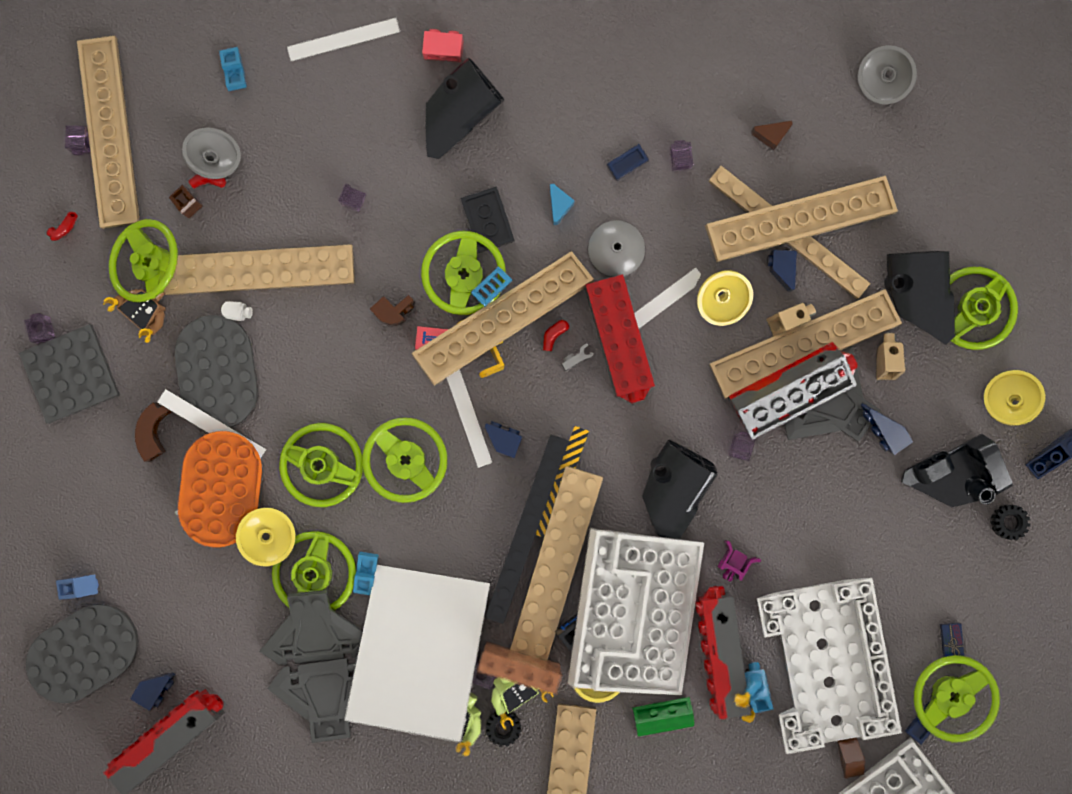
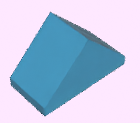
(560, 203)

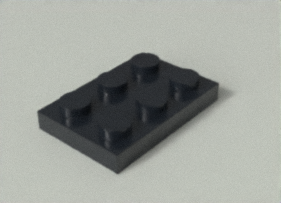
(488, 217)

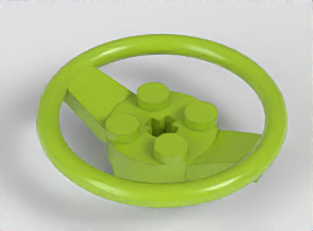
(465, 260)
(148, 261)
(990, 296)
(395, 450)
(332, 469)
(316, 560)
(964, 688)

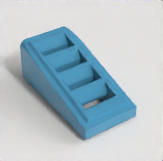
(481, 286)

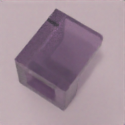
(351, 198)

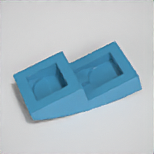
(233, 69)
(365, 573)

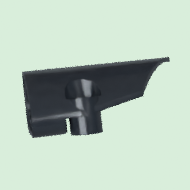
(456, 111)
(923, 291)
(962, 473)
(677, 489)

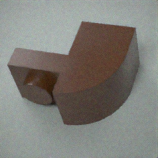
(392, 315)

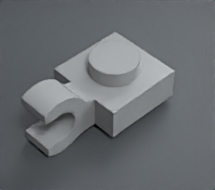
(571, 360)

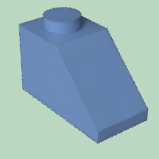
(77, 587)

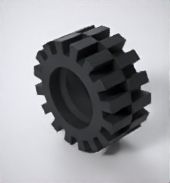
(1022, 522)
(500, 739)

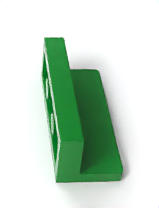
(663, 716)

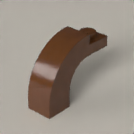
(147, 432)

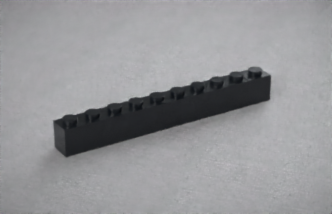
(526, 529)

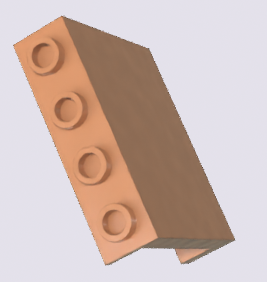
(520, 668)

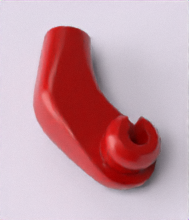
(198, 180)
(64, 228)
(553, 332)

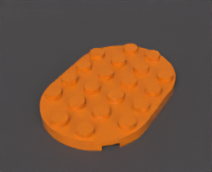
(218, 487)

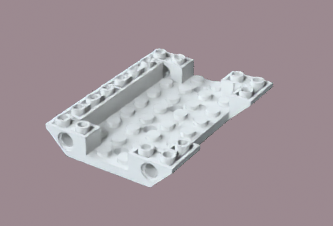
(852, 657)

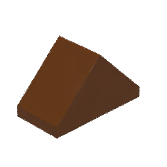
(771, 133)
(185, 201)
(851, 757)

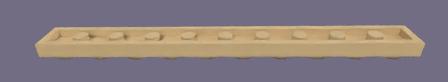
(807, 247)

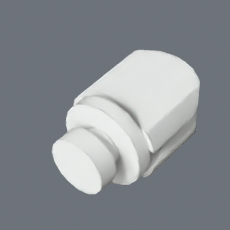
(236, 311)

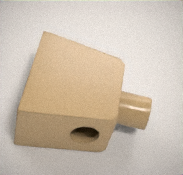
(790, 318)
(889, 359)

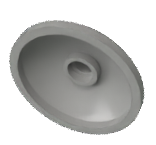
(873, 76)
(212, 145)
(612, 261)

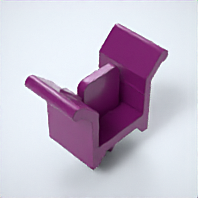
(735, 563)

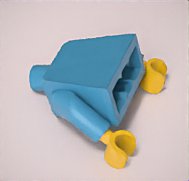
(756, 691)

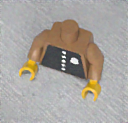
(145, 315)

